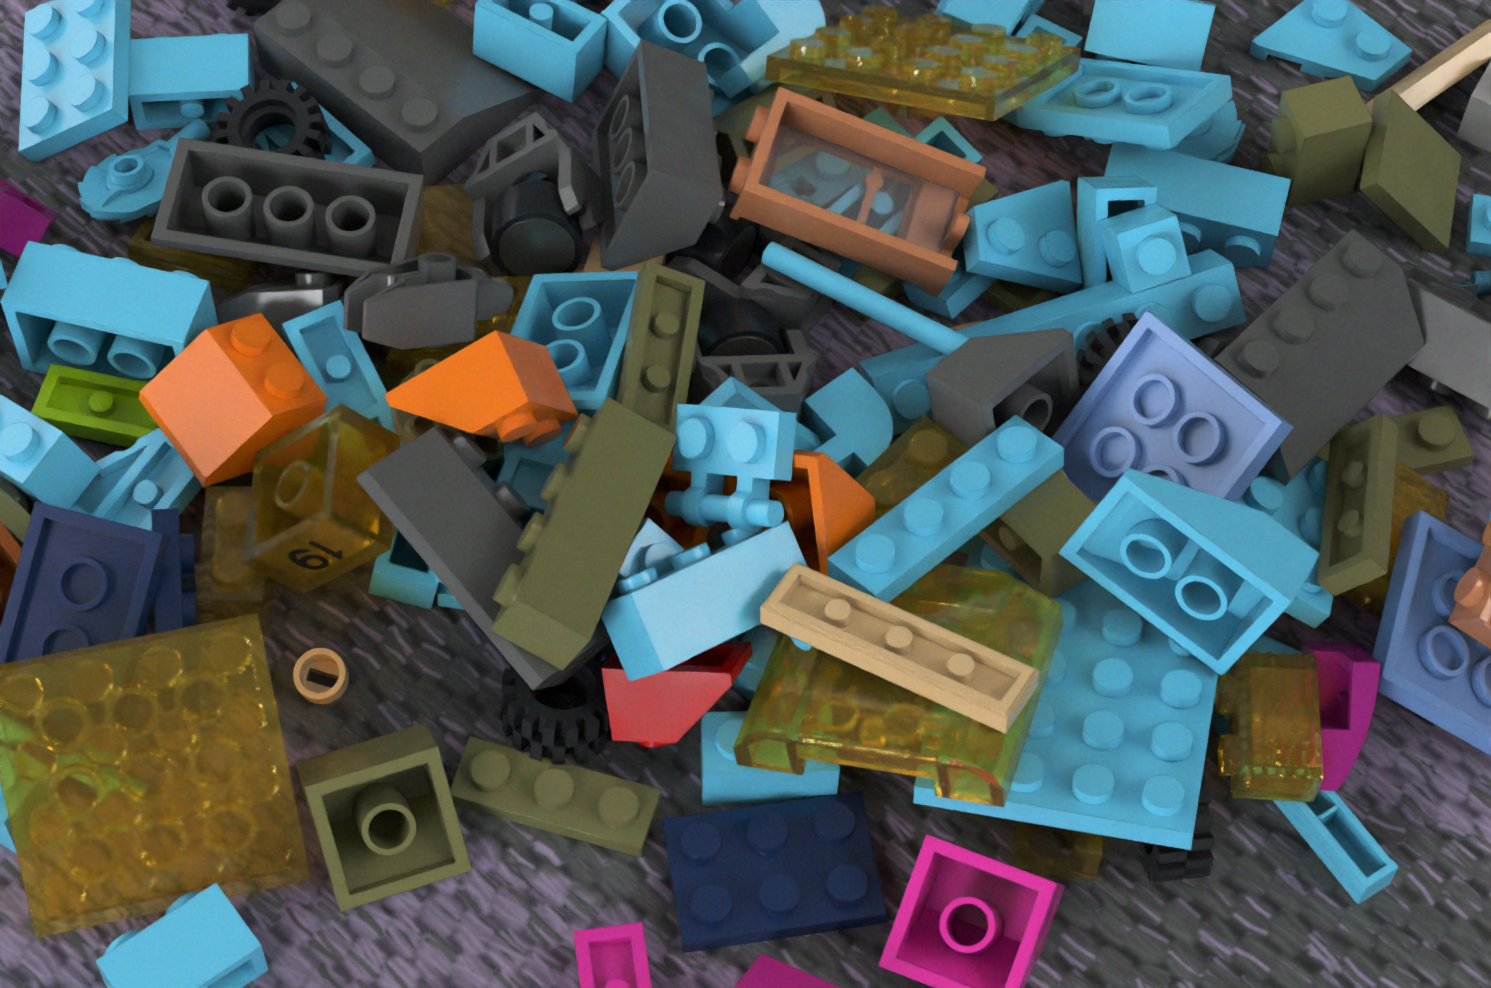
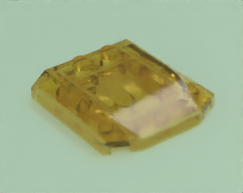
(847, 716)

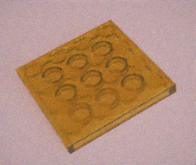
(926, 63)
(147, 774)

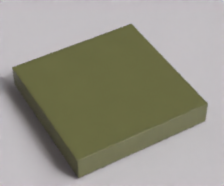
(1411, 172)

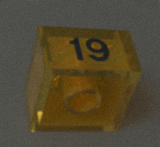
(307, 507)

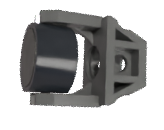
(532, 201)
(723, 254)
(745, 343)

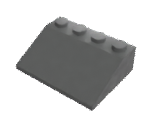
(394, 77)

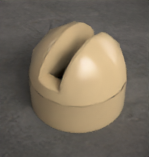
(325, 663)

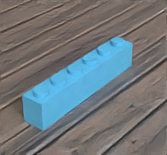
(1191, 305)

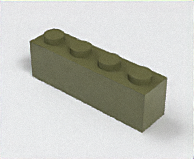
(584, 533)

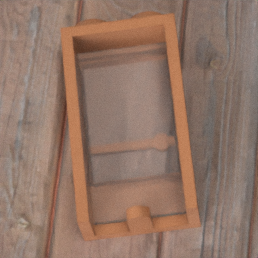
(855, 189)

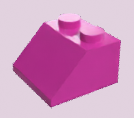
(970, 920)

